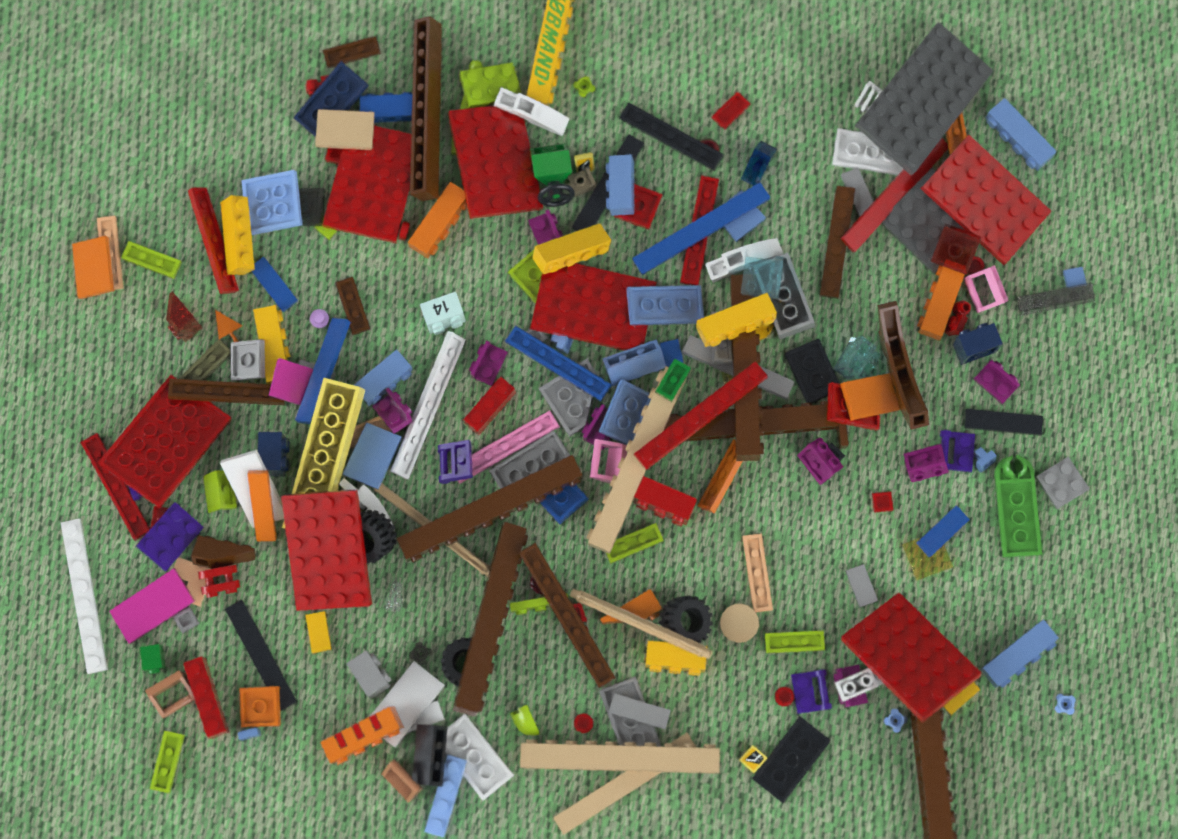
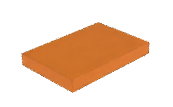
(93, 267)
(870, 396)

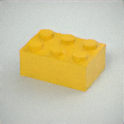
(673, 658)

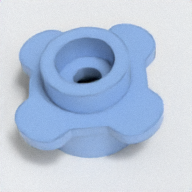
(1069, 709)
(895, 725)

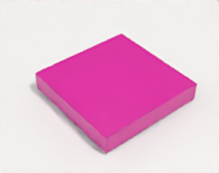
(290, 381)

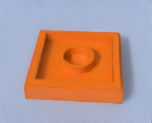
(260, 706)

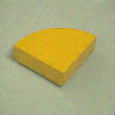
(764, 331)

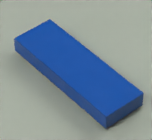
(273, 284)
(942, 531)

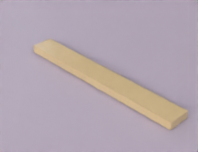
(607, 794)

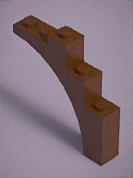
(899, 366)

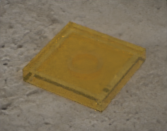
(922, 564)

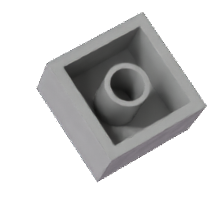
(369, 675)

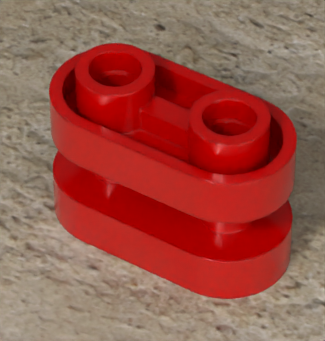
(212, 589)

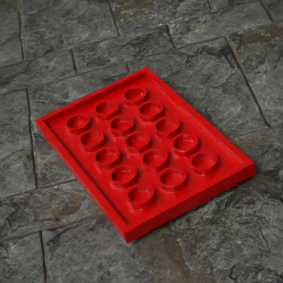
(494, 161)
(372, 187)
(986, 199)
(588, 306)
(164, 444)
(326, 550)
(911, 656)

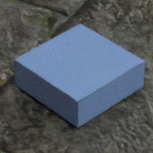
(1074, 276)
(249, 733)

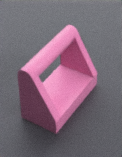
(995, 285)
(615, 453)

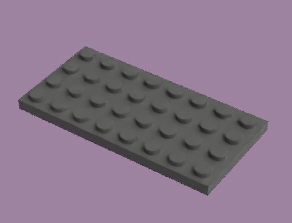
(924, 98)

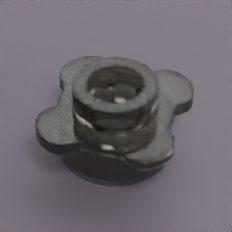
(425, 653)

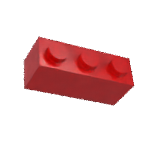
(489, 406)

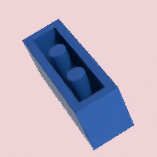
(388, 106)

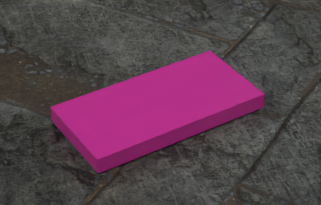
(152, 606)

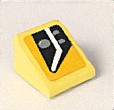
(583, 161)
(753, 759)

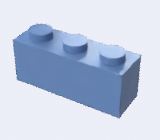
(620, 185)
(634, 362)
(384, 376)

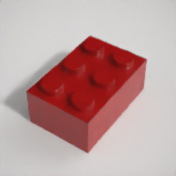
(664, 501)

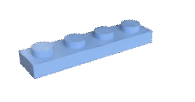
(446, 796)

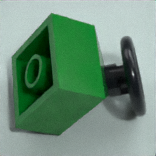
(552, 167)

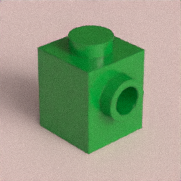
(152, 659)

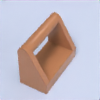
(164, 685)
(401, 781)

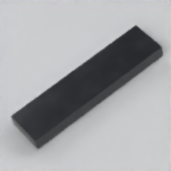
(1003, 422)

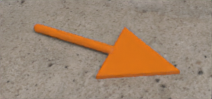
(226, 326)

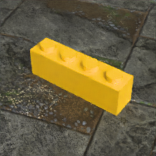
(237, 235)
(571, 248)
(736, 320)
(269, 328)

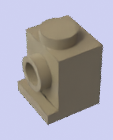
(587, 185)

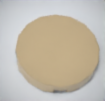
(739, 623)

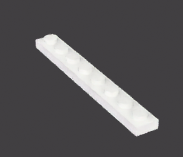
(427, 405)
(84, 596)

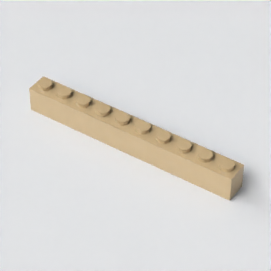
(631, 471)
(620, 758)

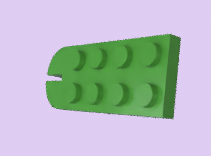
(1017, 508)

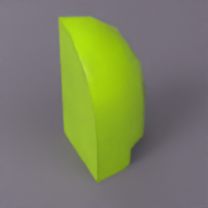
(524, 721)

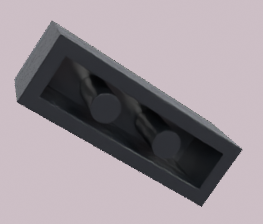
(429, 755)

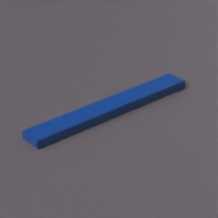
(701, 228)

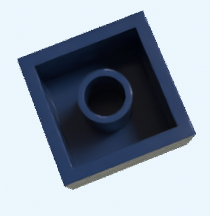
(977, 343)
(273, 452)

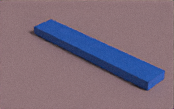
(558, 363)
(323, 368)

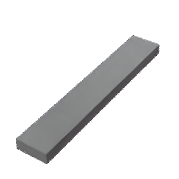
(774, 383)

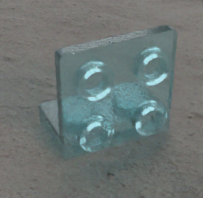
(762, 276)

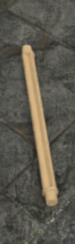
(422, 520)
(640, 623)

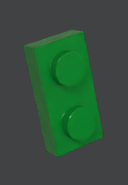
(673, 380)

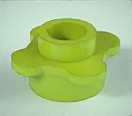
(581, 82)

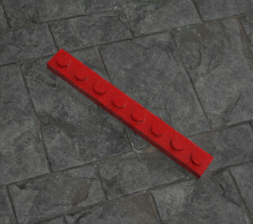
(700, 415)

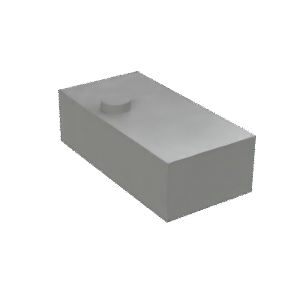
(791, 307)

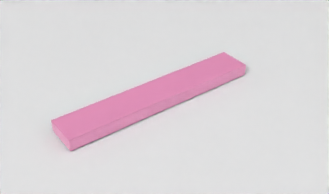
(512, 442)

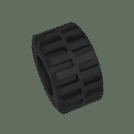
(382, 533)
(698, 614)
(449, 657)

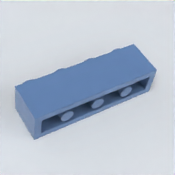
(1020, 135)
(1020, 653)

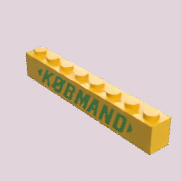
(548, 51)

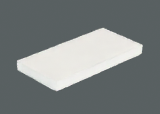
(857, 151)
(237, 470)
(411, 698)
(484, 767)

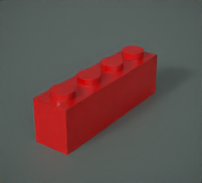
(206, 697)

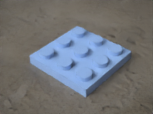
(273, 202)

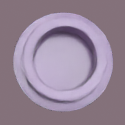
(319, 318)

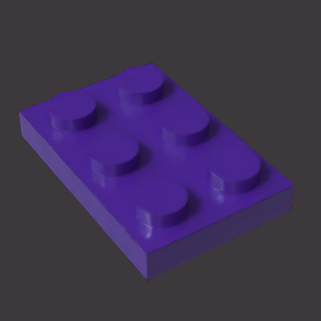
(169, 536)

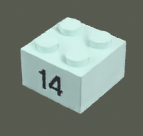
(443, 313)

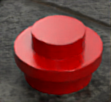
(784, 696)
(583, 723)

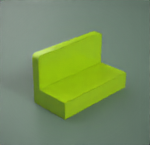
(219, 492)

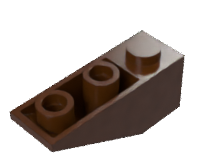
(217, 553)

